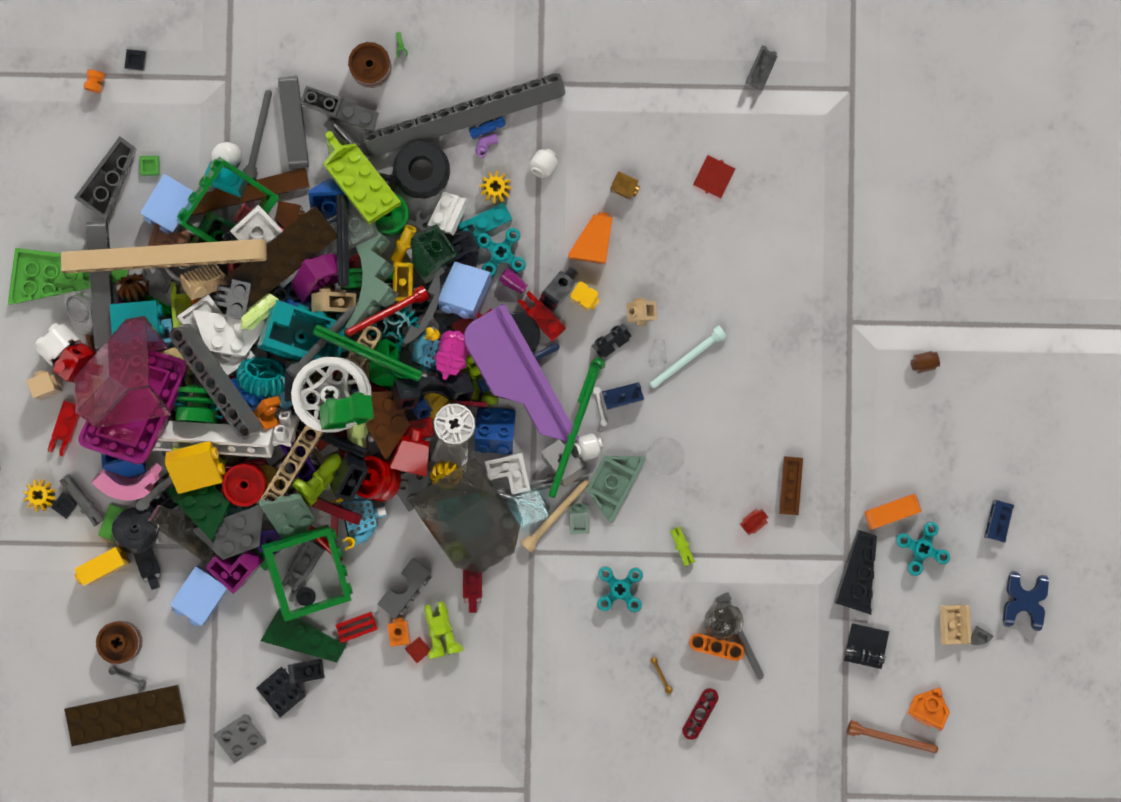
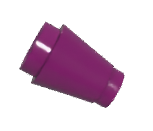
(512, 280)

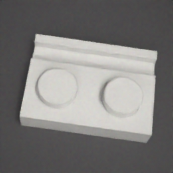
(448, 212)

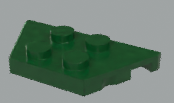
(204, 507)

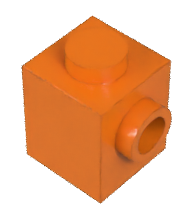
(398, 632)

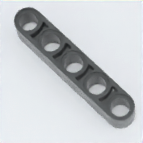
(293, 122)

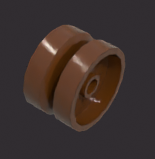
(359, 61)
(107, 642)

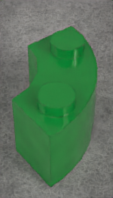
(338, 413)

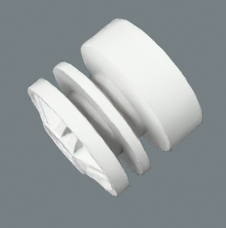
(457, 435)

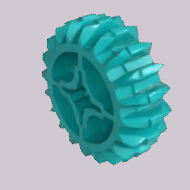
(397, 333)
(261, 376)

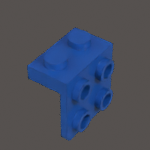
(494, 430)

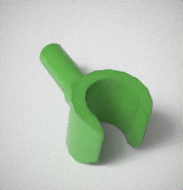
(400, 44)

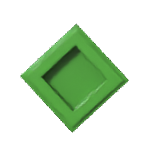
(149, 165)

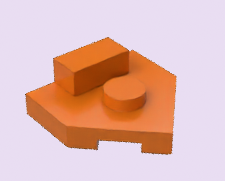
(929, 709)

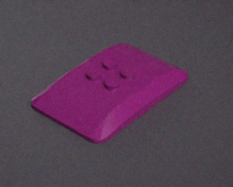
(137, 439)

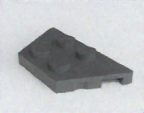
(238, 533)

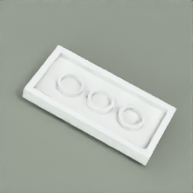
(259, 226)
(227, 362)

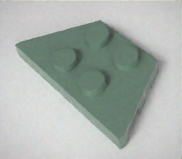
(613, 482)
(288, 514)

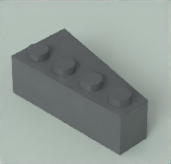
(105, 182)

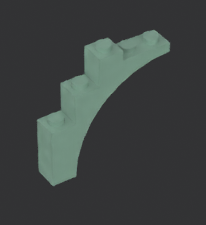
(375, 272)

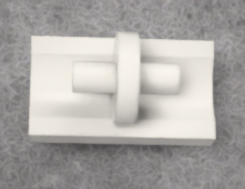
(286, 431)

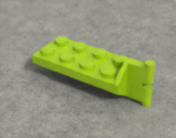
(359, 180)

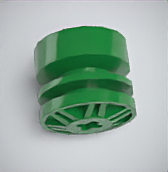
(196, 405)

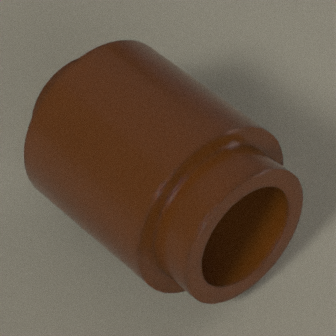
(925, 362)

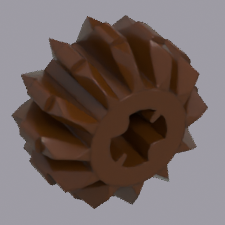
(132, 288)

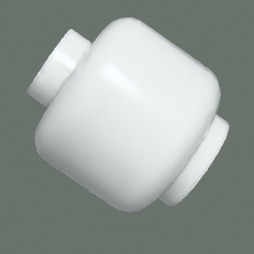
(543, 163)
(587, 447)

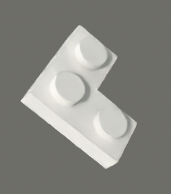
(514, 468)

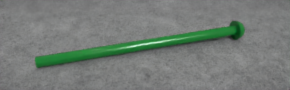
(586, 392)

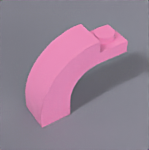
(127, 488)

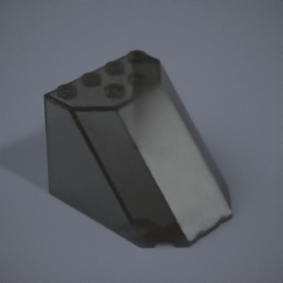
(468, 518)

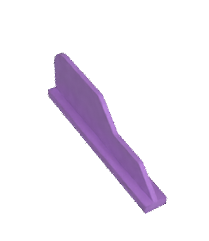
(514, 372)

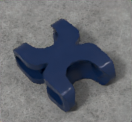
(1025, 600)

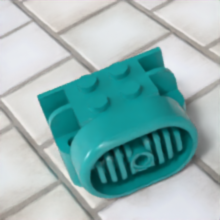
(290, 332)

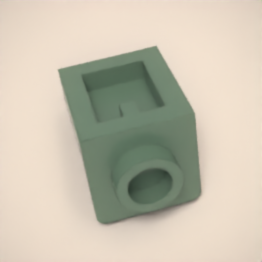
(579, 518)

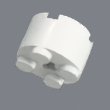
(55, 341)

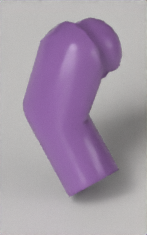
(484, 143)

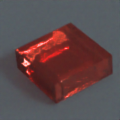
(418, 649)

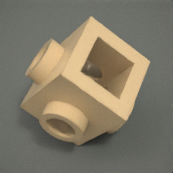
(641, 311)

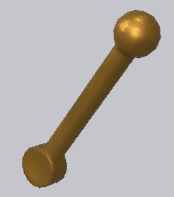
(668, 689)

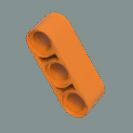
(892, 511)
(725, 647)

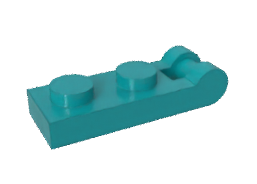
(487, 220)

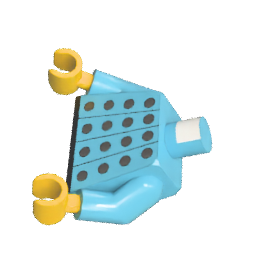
(424, 350)
(361, 533)

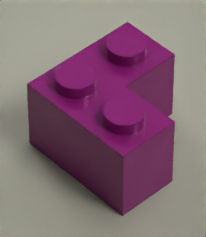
(315, 275)
(235, 571)

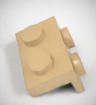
(955, 624)

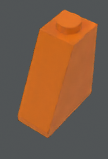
(593, 241)

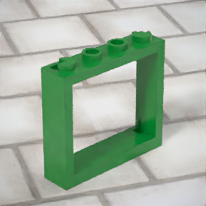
(205, 182)
(271, 547)

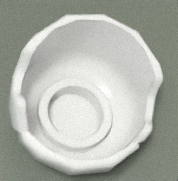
(228, 151)

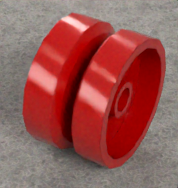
(380, 481)
(236, 491)

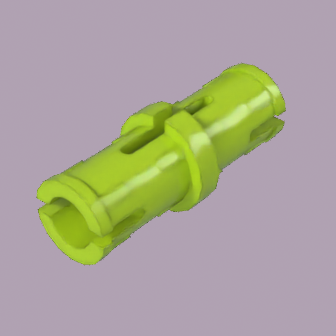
(682, 546)

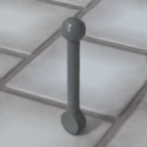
(112, 671)

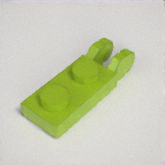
(179, 304)

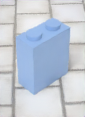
(165, 204)
(464, 290)
(198, 596)

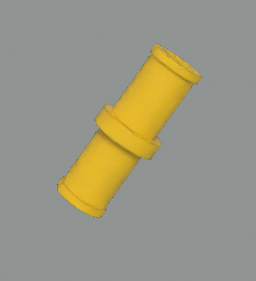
(403, 244)

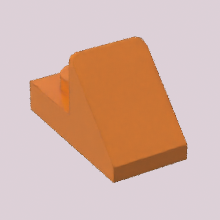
(265, 412)

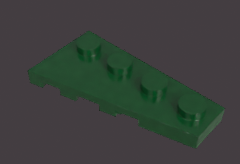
(303, 638)

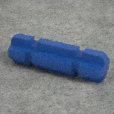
(487, 127)

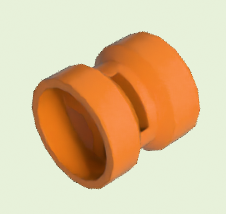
(94, 81)

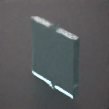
(528, 507)

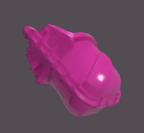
(451, 353)

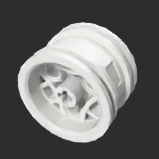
(321, 388)

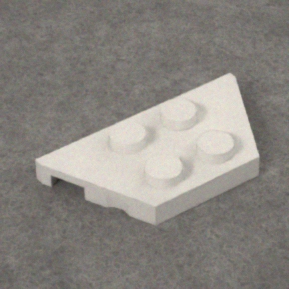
(224, 333)

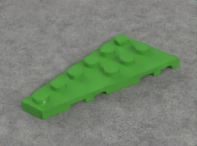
(39, 276)

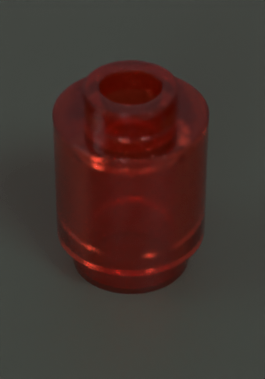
(754, 521)

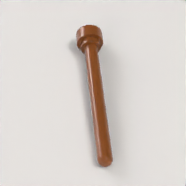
(855, 728)

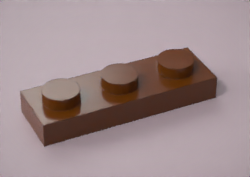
(791, 485)

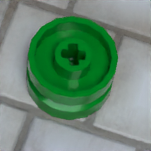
(396, 222)

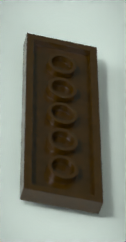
(286, 253)
(125, 715)

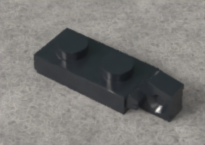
(148, 567)

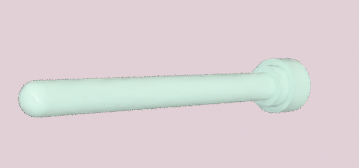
(716, 336)

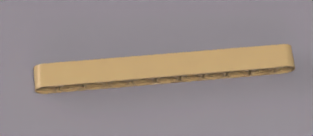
(163, 256)
(302, 440)

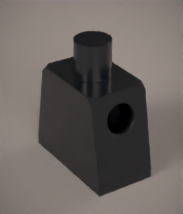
(554, 293)

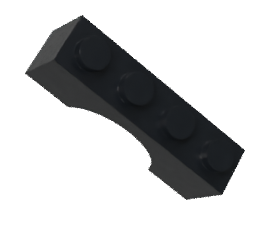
(408, 391)

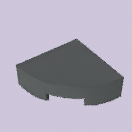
(980, 636)

